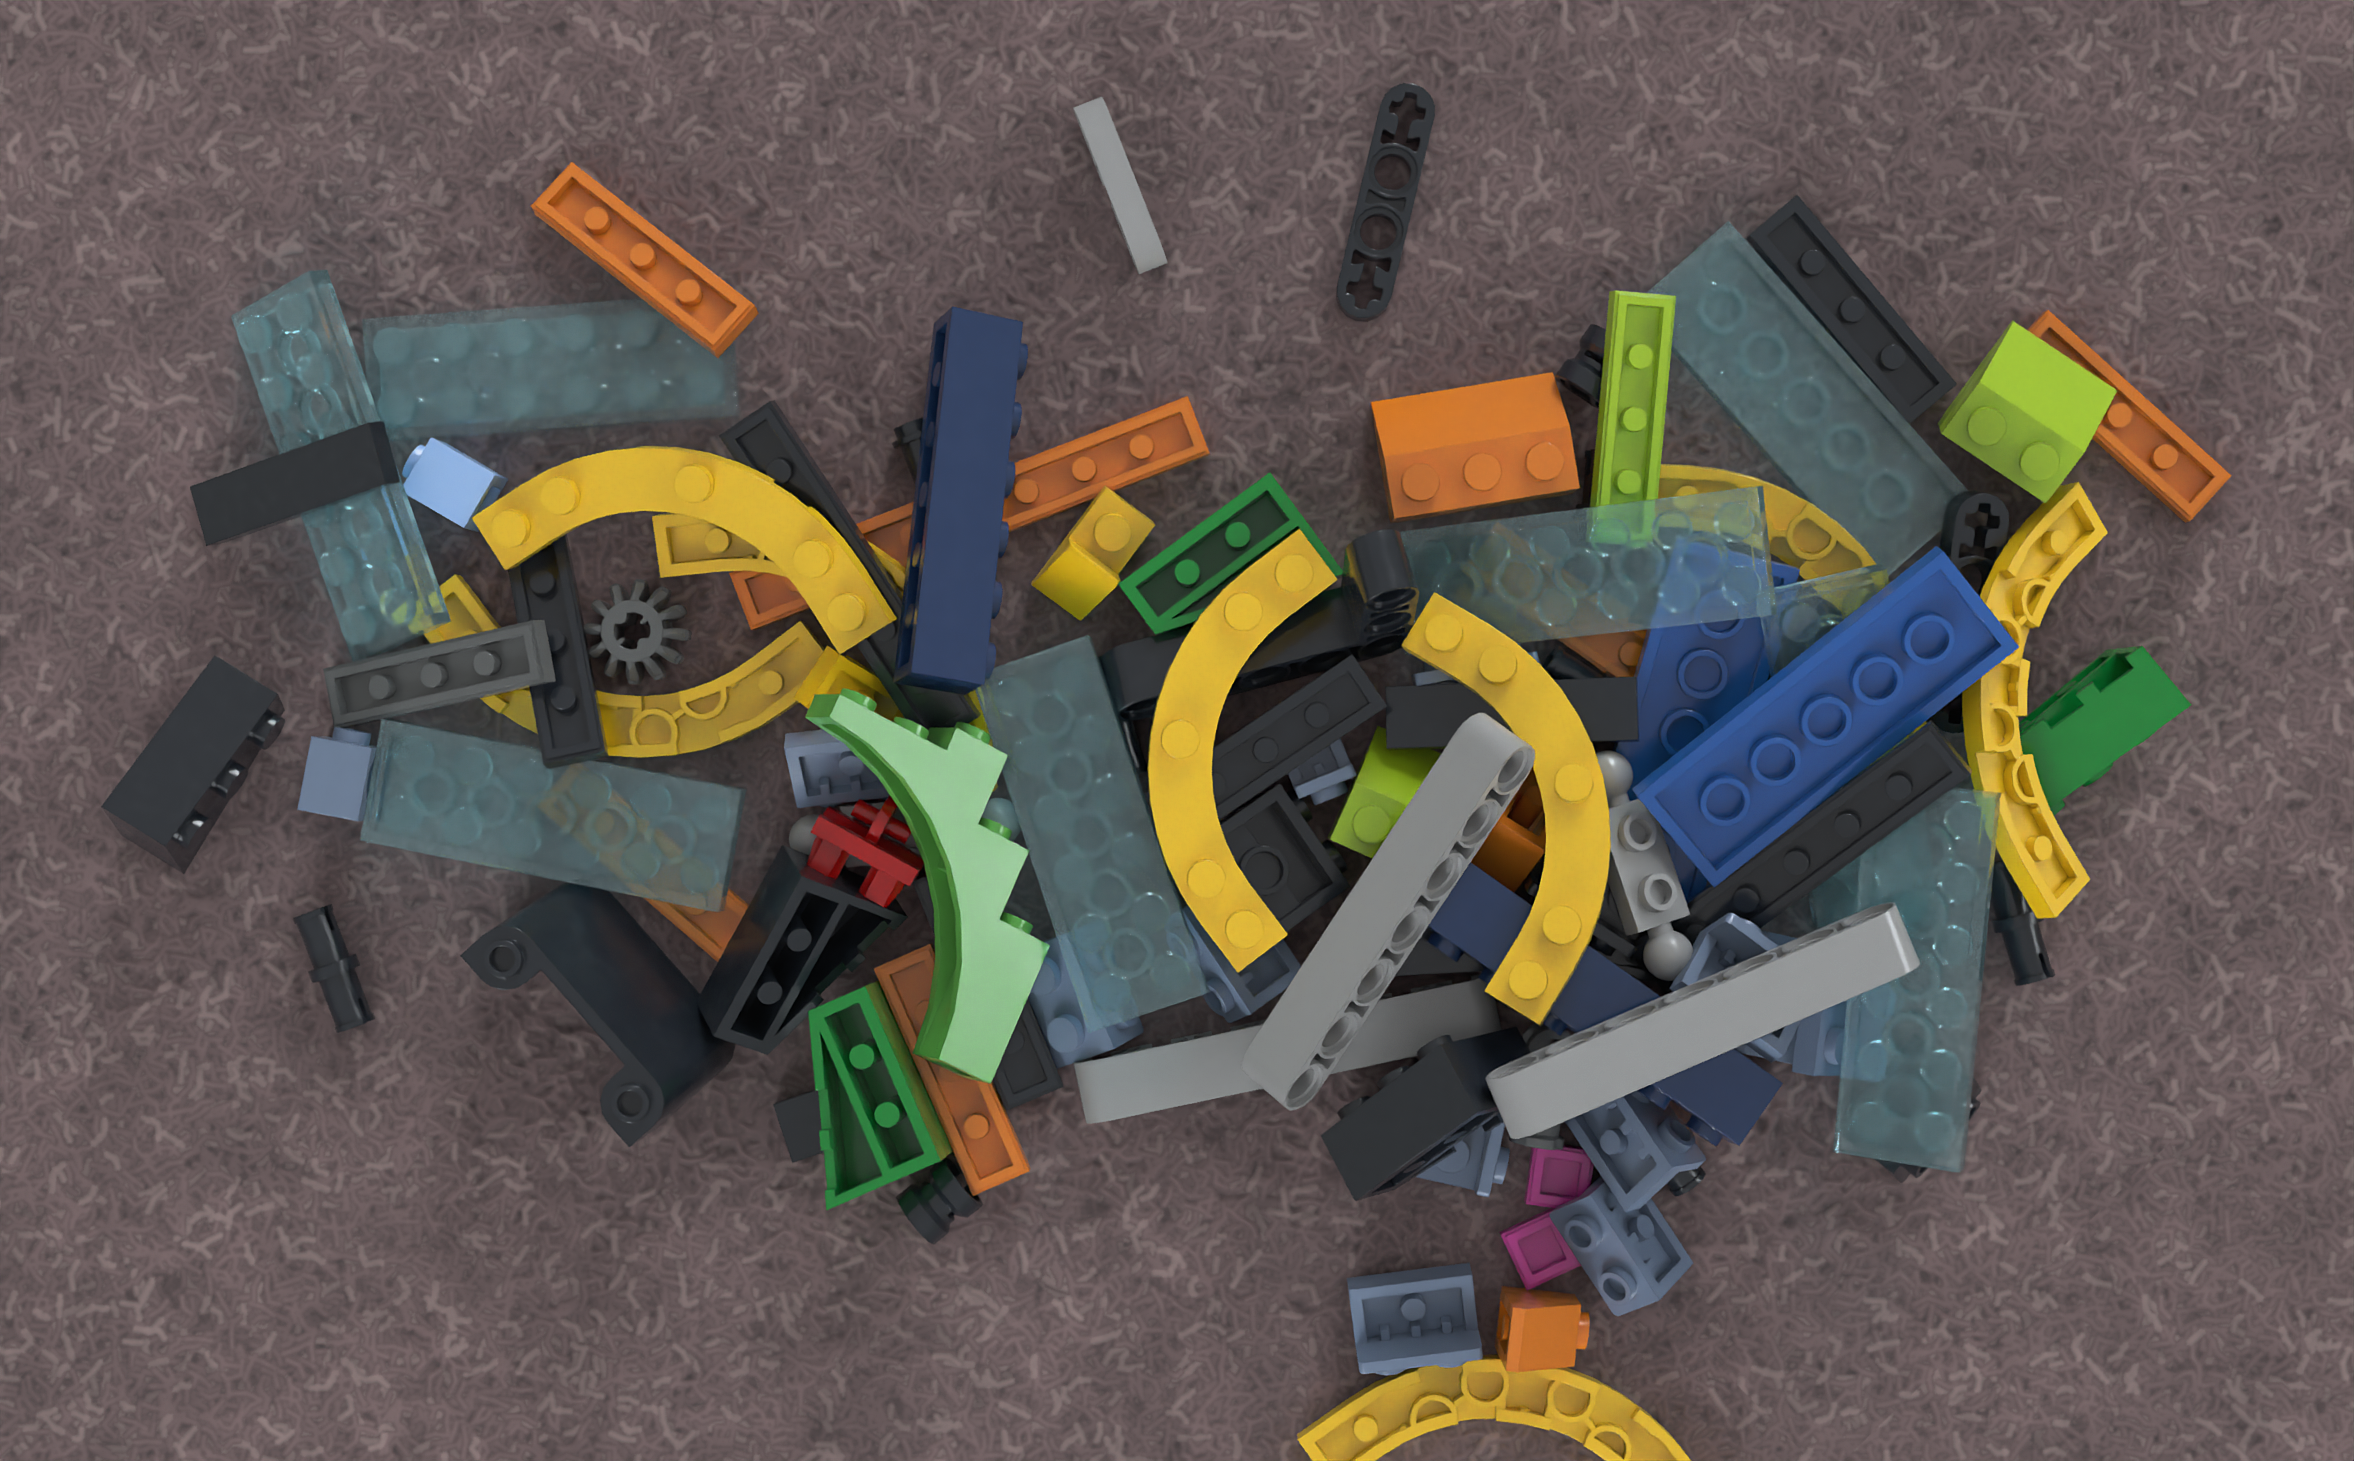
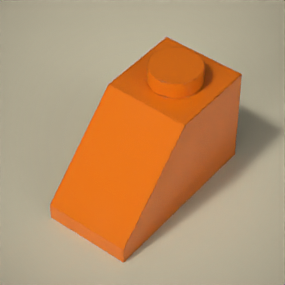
(1516, 838)
(1539, 1329)

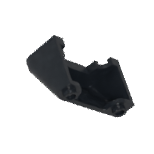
(620, 989)

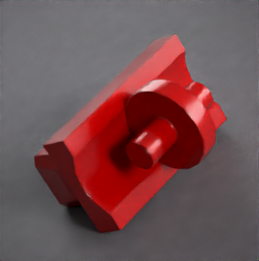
(843, 836)

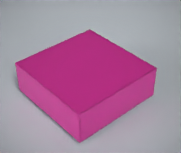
(1557, 1176)
(1538, 1250)

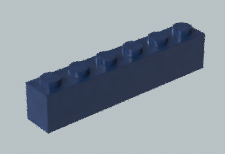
(960, 502)
(1484, 922)

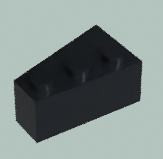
(195, 764)
(789, 950)
(1420, 1112)

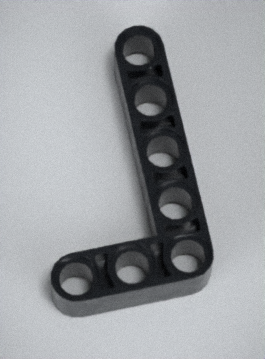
(1360, 618)

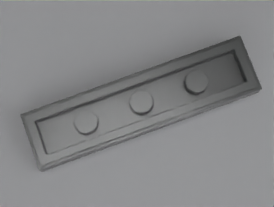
(440, 674)

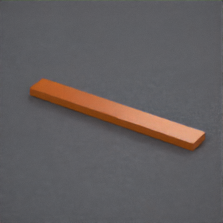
(1041, 488)

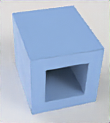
(451, 482)

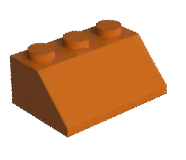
(1474, 447)

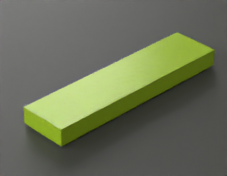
(1632, 398)

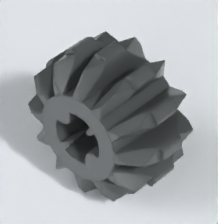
(648, 650)

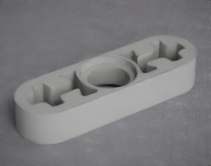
(1120, 185)

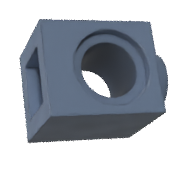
(338, 774)

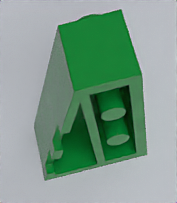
(1194, 569)
(2097, 720)
(870, 1097)

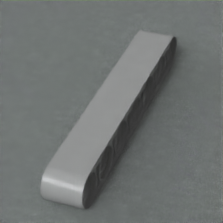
(1388, 910)
(1702, 1020)
(1210, 1065)

